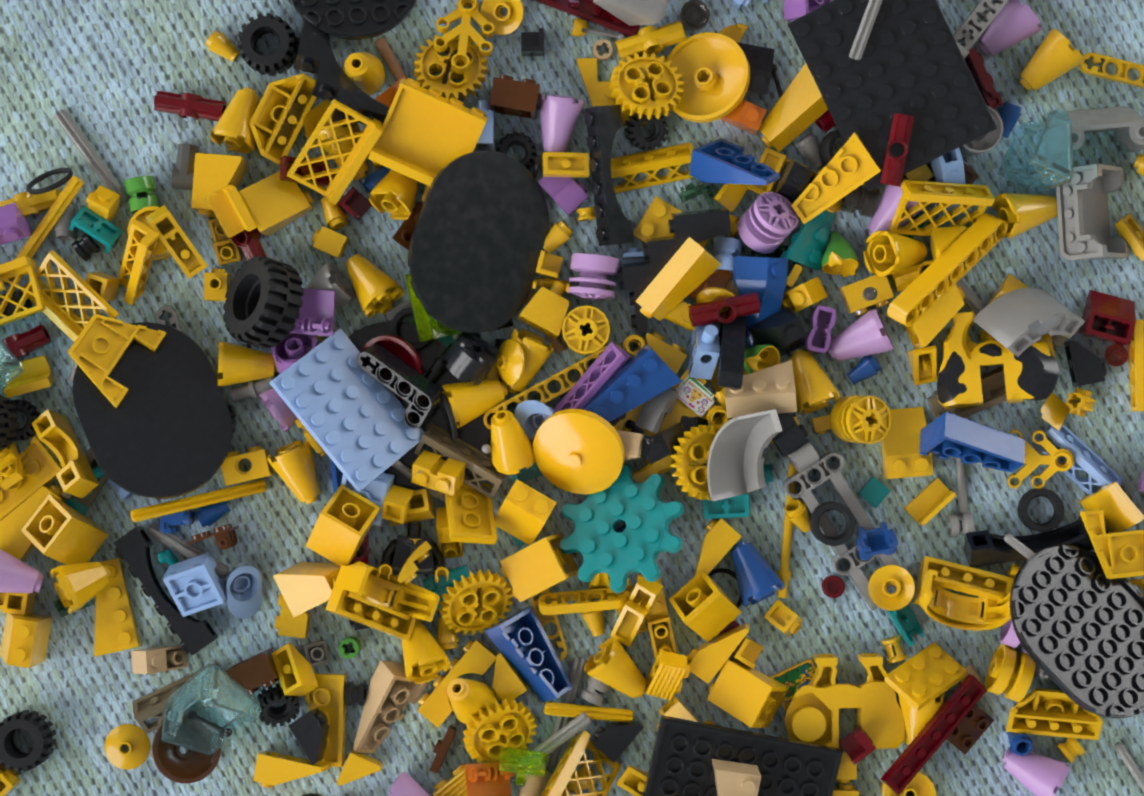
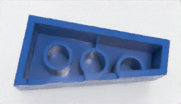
(632, 385)
(972, 443)
(531, 653)

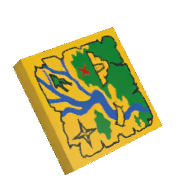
(794, 678)

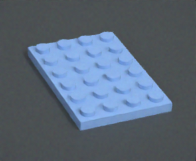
(347, 410)

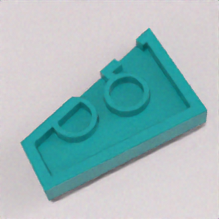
(810, 241)

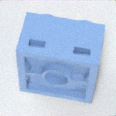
(374, 492)
(195, 584)

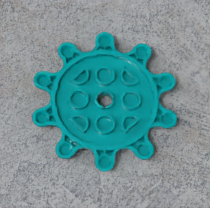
(637, 545)

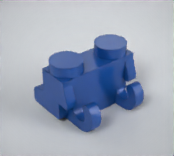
(180, 518)
(876, 541)

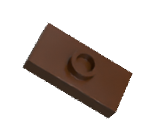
(441, 749)

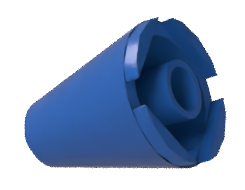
(753, 574)

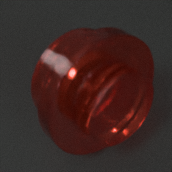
(1116, 355)

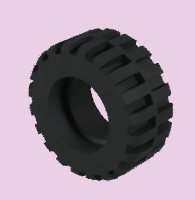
(263, 302)

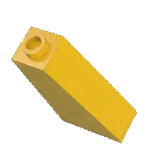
(793, 112)
(677, 280)
(11, 537)

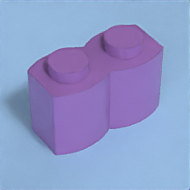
(565, 192)
(819, 336)

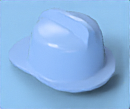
(531, 415)
(244, 591)

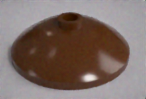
(180, 767)

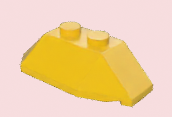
(281, 115)
(1053, 714)

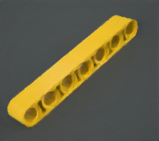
(947, 269)
(541, 388)

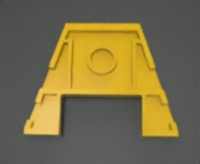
(599, 91)
(103, 345)
(1118, 552)

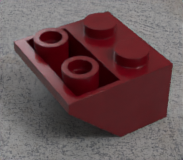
(1108, 318)

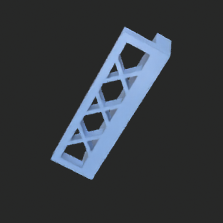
(1084, 457)

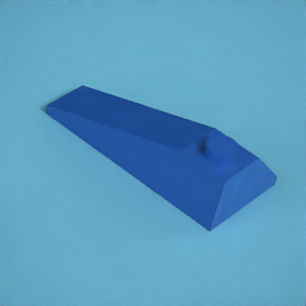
(726, 164)
(767, 278)

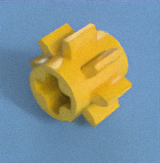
(1080, 402)

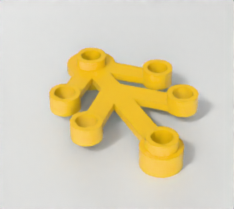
(464, 32)
(1034, 459)

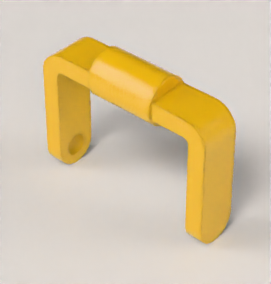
(546, 282)

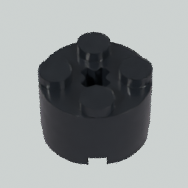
(471, 358)

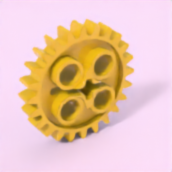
(430, 61)
(646, 85)
(700, 439)
(476, 602)
(499, 727)

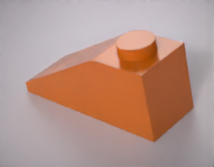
(746, 117)

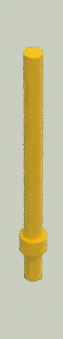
(784, 573)

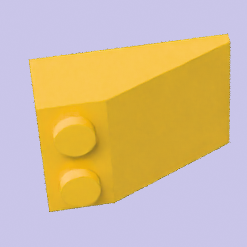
(902, 445)

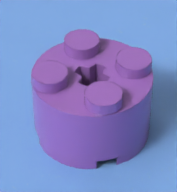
(292, 349)

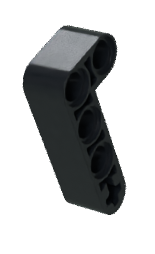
(731, 353)
(402, 380)

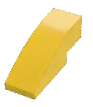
(636, 611)

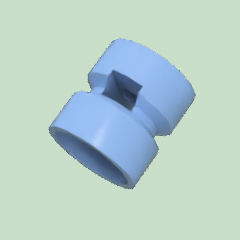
(725, 250)

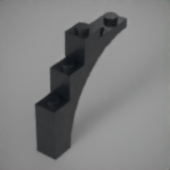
(330, 82)
(693, 224)

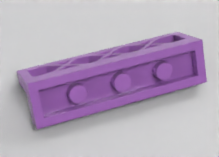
(593, 379)

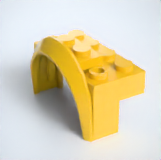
(367, 600)
(961, 610)

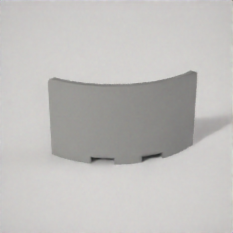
(1026, 315)
(736, 454)

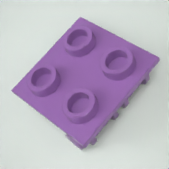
(316, 313)

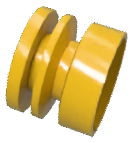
(573, 334)
(860, 419)

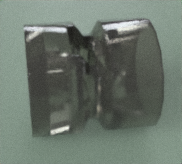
(694, 15)
(862, 201)

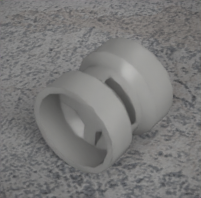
(960, 524)
(594, 691)

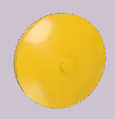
(713, 76)
(578, 451)

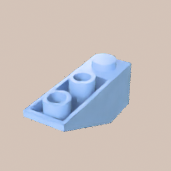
(949, 169)

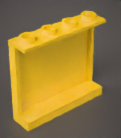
(425, 132)

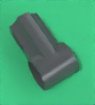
(183, 173)

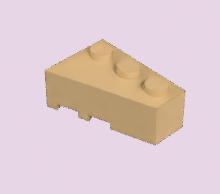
(763, 391)
(736, 778)

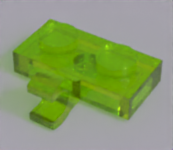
(522, 763)

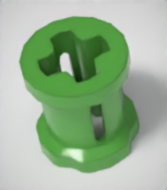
(342, 647)

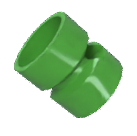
(138, 187)

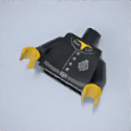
(400, 549)

